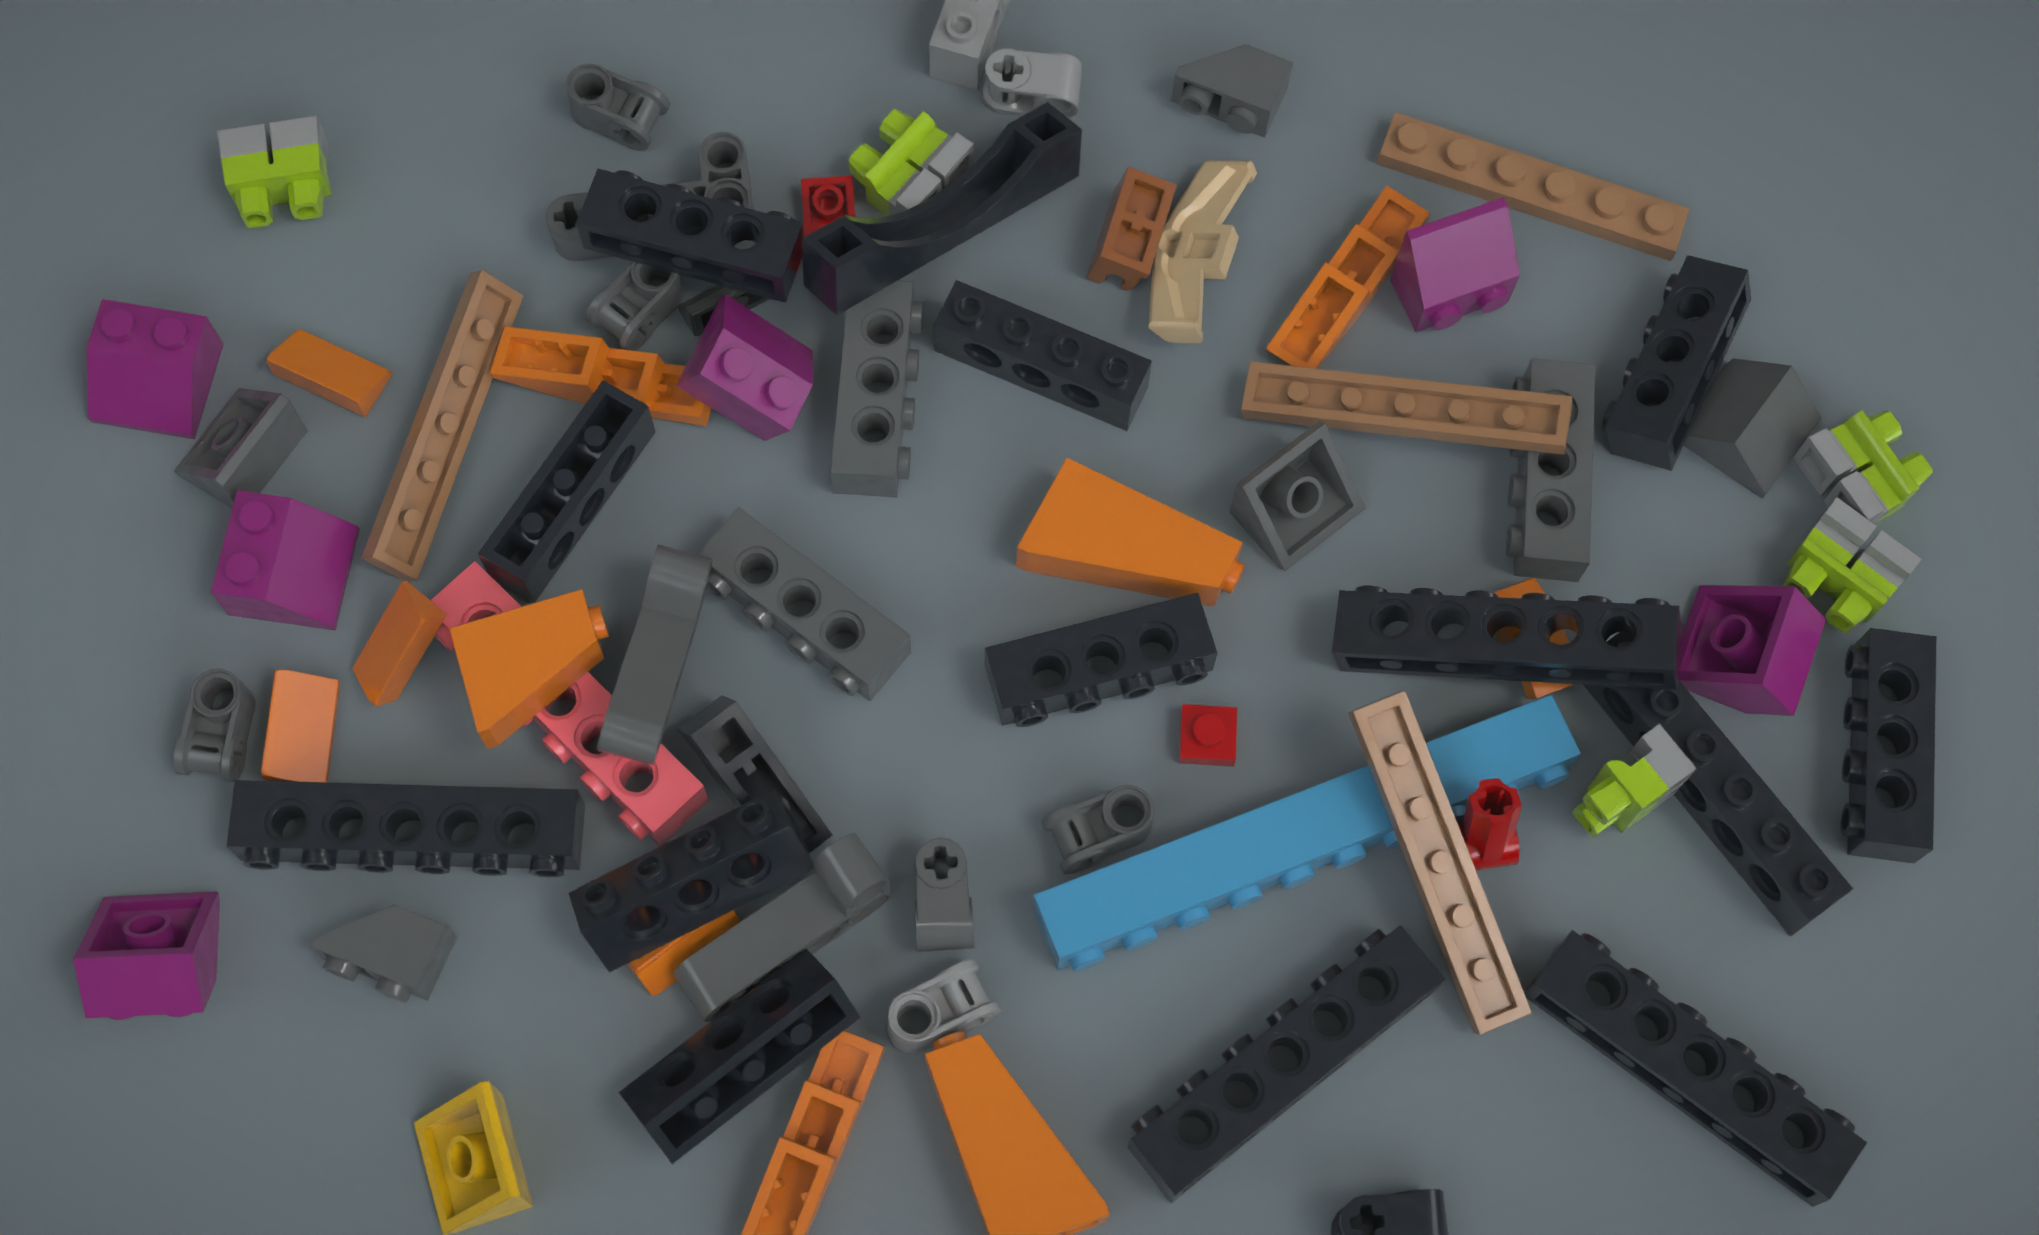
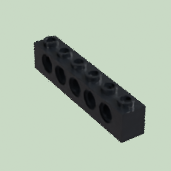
(1529, 657)
(1731, 802)
(265, 808)
(1407, 982)
(1829, 1137)

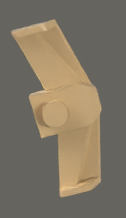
(1195, 249)

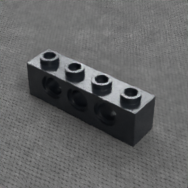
(710, 256)
(1041, 355)
(1659, 432)
(567, 491)
(1174, 623)
(1909, 668)
(691, 881)
(739, 1055)

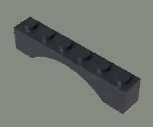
(864, 255)

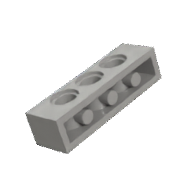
(965, 40)

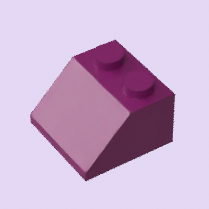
(1457, 266)
(150, 368)
(749, 370)
(284, 562)
(1750, 647)
(149, 955)

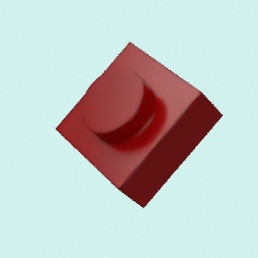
(1208, 735)

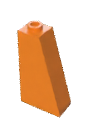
(1125, 540)
(1007, 1150)

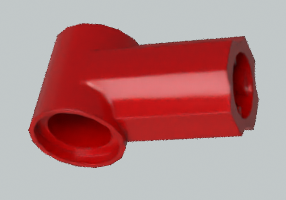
(1491, 825)

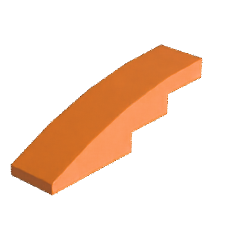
(1347, 282)
(577, 364)
(815, 1137)

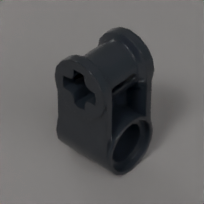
(1395, 1214)

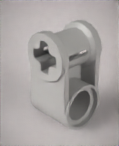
(1032, 82)
(950, 1001)

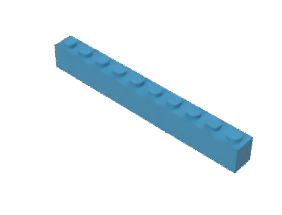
(1286, 840)

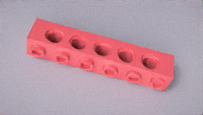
(652, 812)

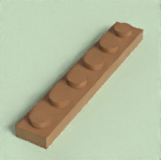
(1533, 186)
(1408, 407)
(441, 428)
(1439, 862)

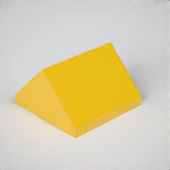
(472, 1160)

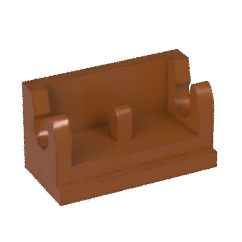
(1132, 228)

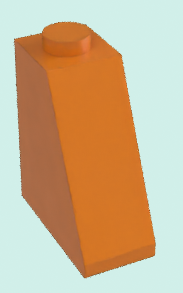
(526, 660)

